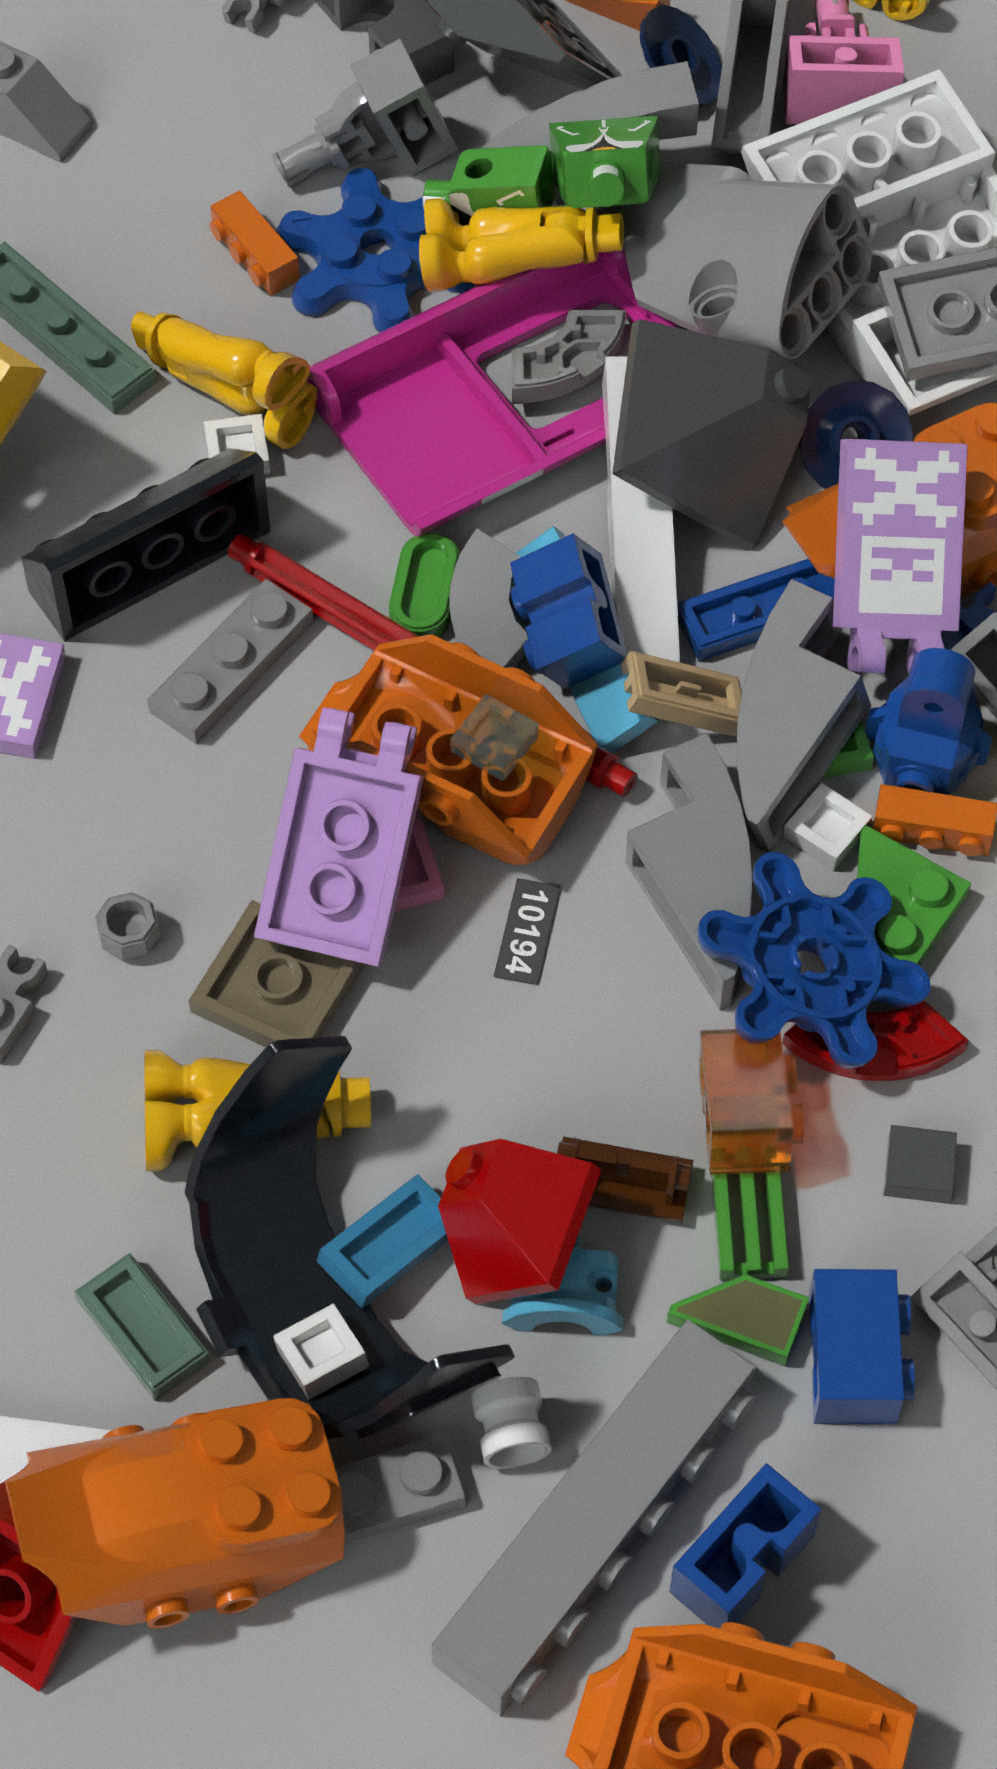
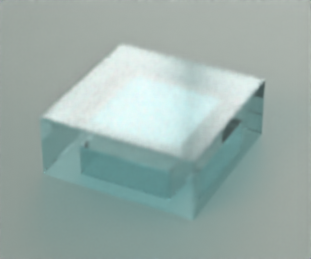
(494, 737)

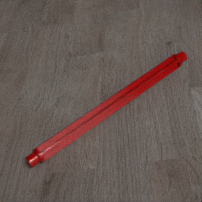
(374, 628)

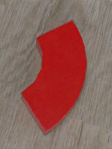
(908, 1043)

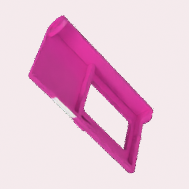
(431, 419)

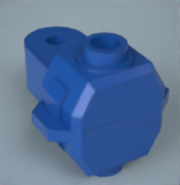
(930, 725)

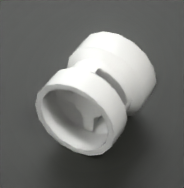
(511, 1422)

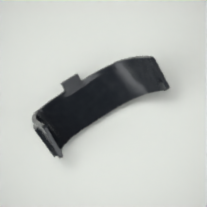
(259, 1243)

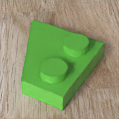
(921, 894)

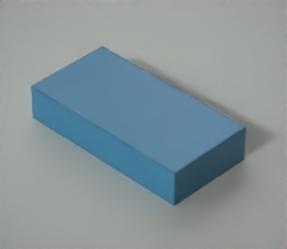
(385, 1242)

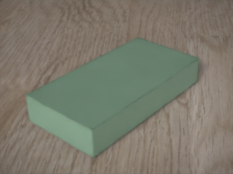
(142, 1326)

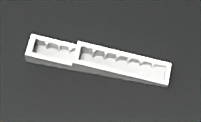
(639, 545)

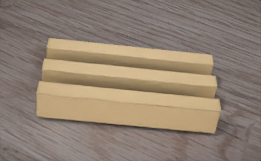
(682, 693)

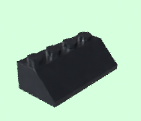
(148, 541)

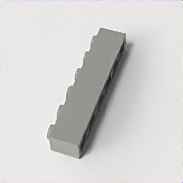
(593, 1518)

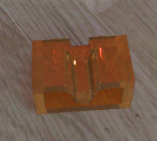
(748, 1103)

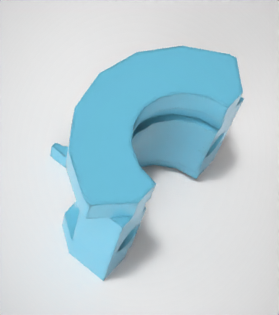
(577, 1296)

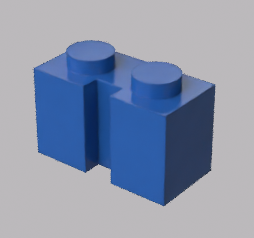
(569, 610)
(858, 1346)
(759, 1528)

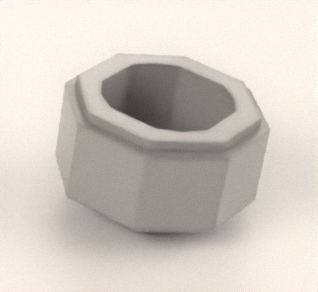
(127, 925)

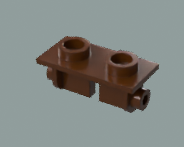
(635, 1179)

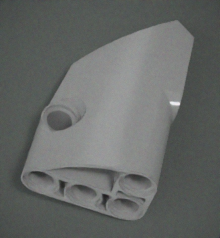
(745, 255)

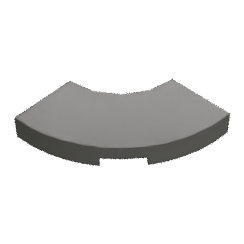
(569, 358)
(483, 602)

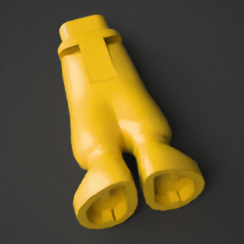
(510, 242)
(233, 371)
(208, 1083)

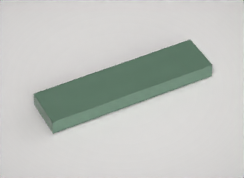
(70, 334)

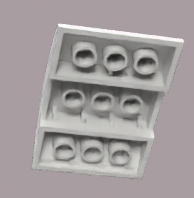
(922, 196)

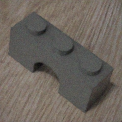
(399, 19)

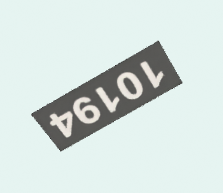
(527, 931)

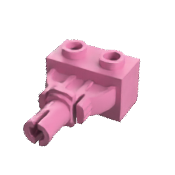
(836, 65)

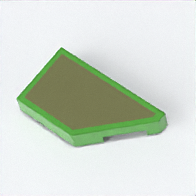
(746, 1316)

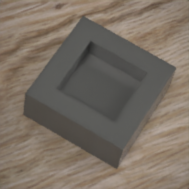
(920, 1164)

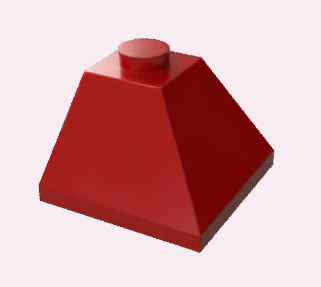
(513, 1217)
(30, 1610)

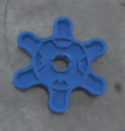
(345, 268)
(836, 931)

